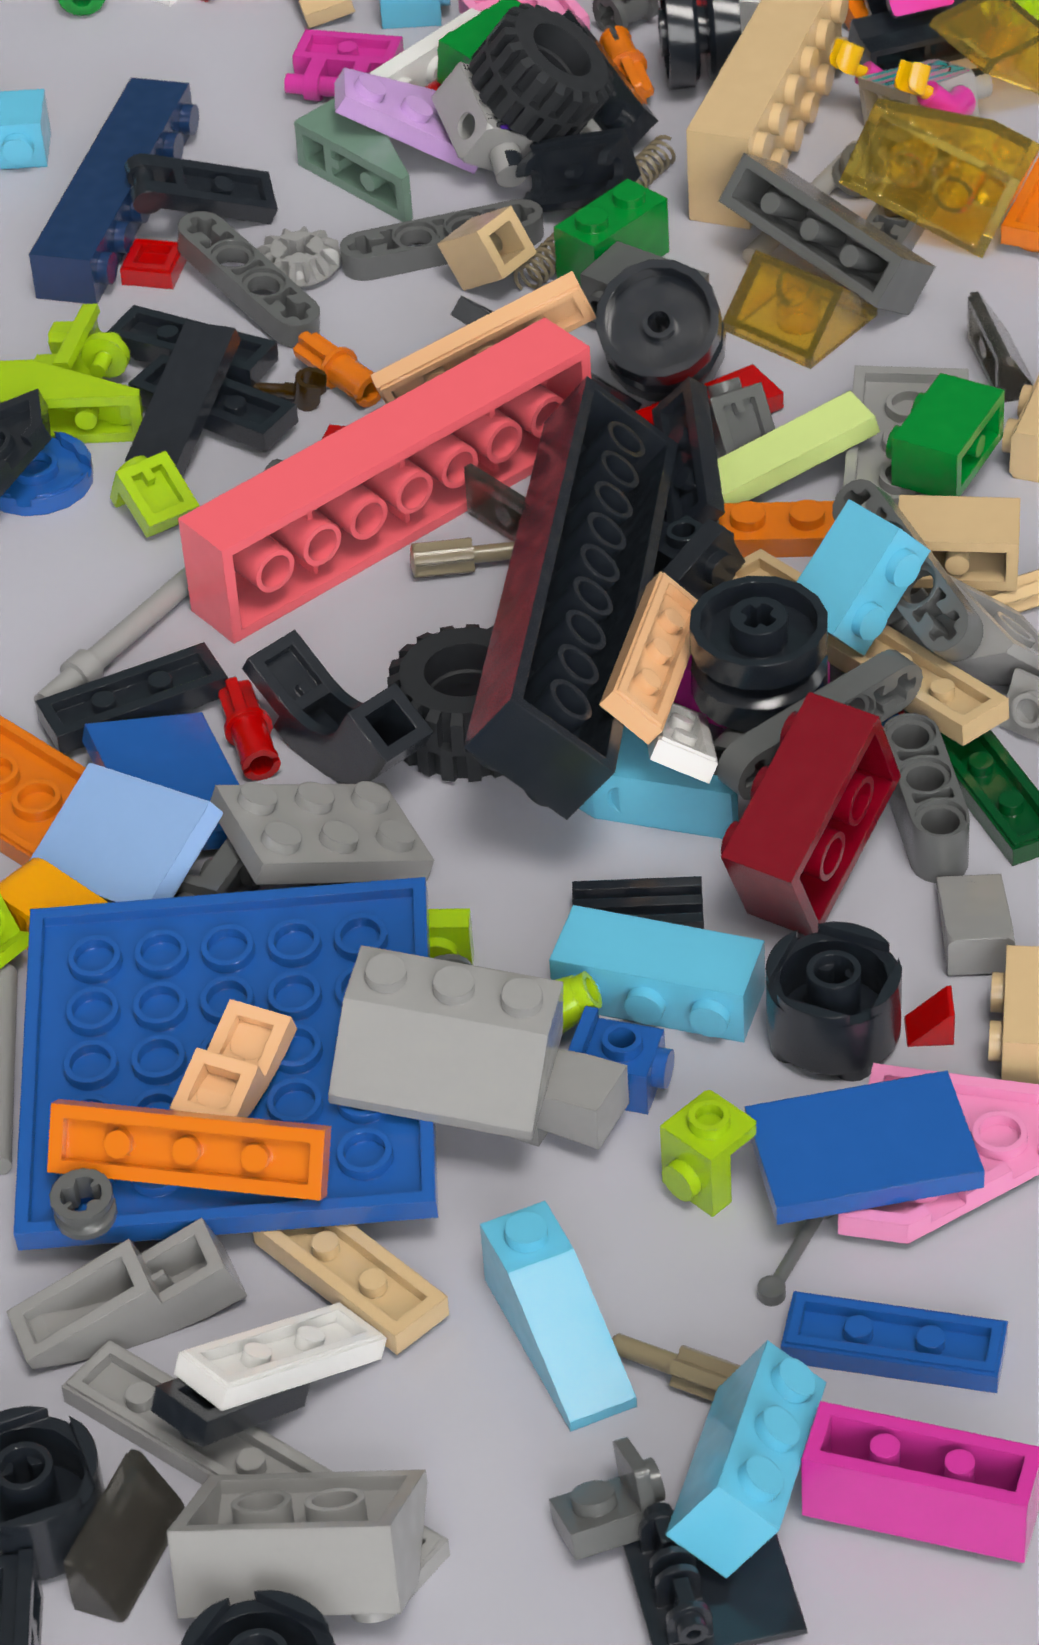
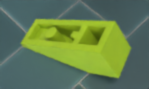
(76, 402)

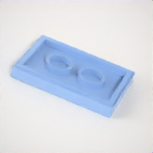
(127, 835)

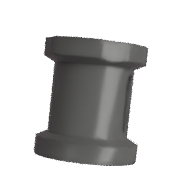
(623, 12)

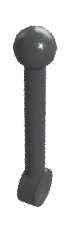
(772, 1288)

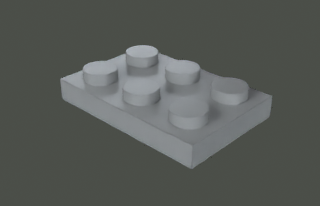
(320, 833)

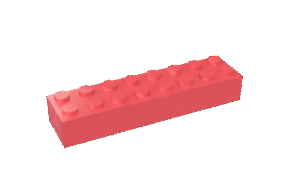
(375, 482)

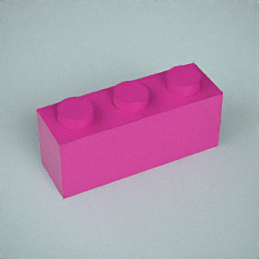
(921, 1481)

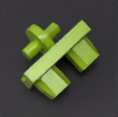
(84, 348)

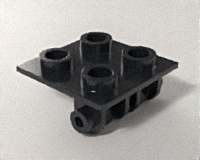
(696, 1605)

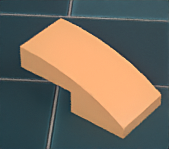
(238, 1062)

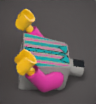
(924, 83)

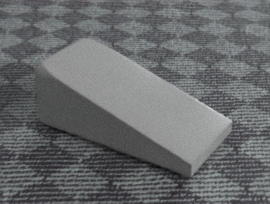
(974, 923)

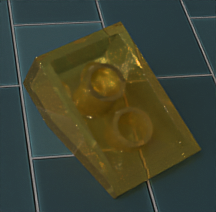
(940, 170)

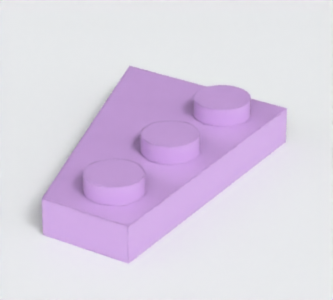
(397, 111)

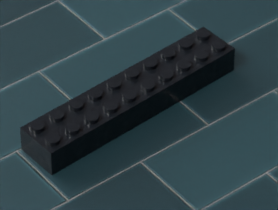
(570, 599)

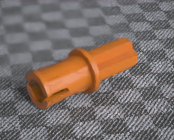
(628, 60)
(340, 367)

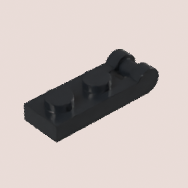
(200, 186)

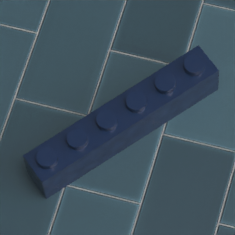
(96, 214)

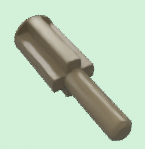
(454, 556)
(690, 1368)

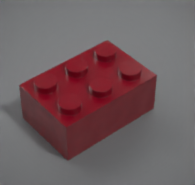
(810, 814)

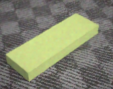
(795, 447)

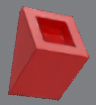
(932, 1021)

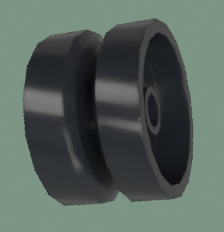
(693, 30)
(660, 328)
(756, 649)

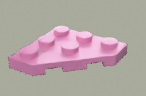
(1006, 1136)

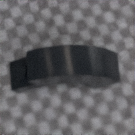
(327, 724)

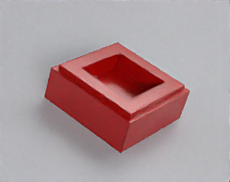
(152, 264)

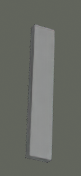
(119, 1394)

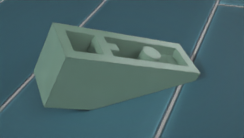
(354, 159)

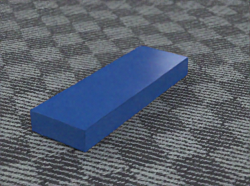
(895, 1341)

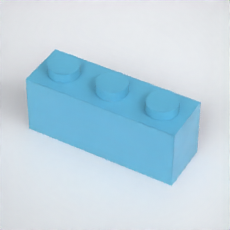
(664, 971)
(746, 1459)

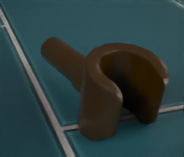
(305, 392)

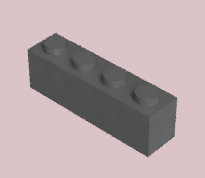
(827, 234)

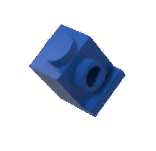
(630, 1044)

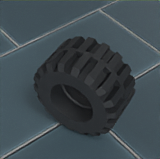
(541, 73)
(442, 683)

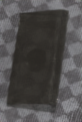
(995, 349)
(493, 502)
(122, 1540)

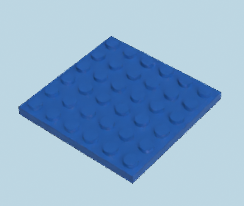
(141, 983)

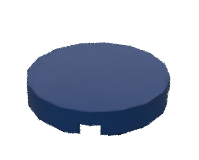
(52, 480)

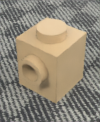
(487, 248)

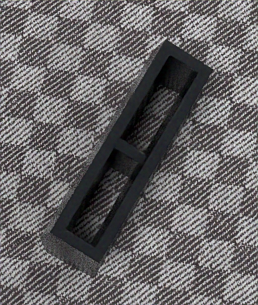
(905, 38)

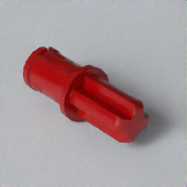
(249, 729)

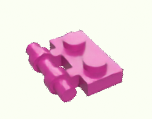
(324, 54)

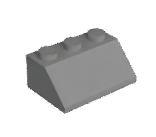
(446, 1042)
(325, 1536)

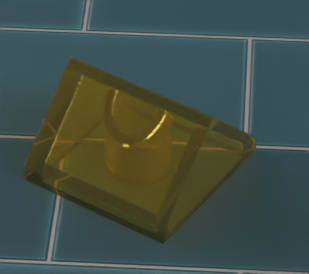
(996, 38)
(794, 311)

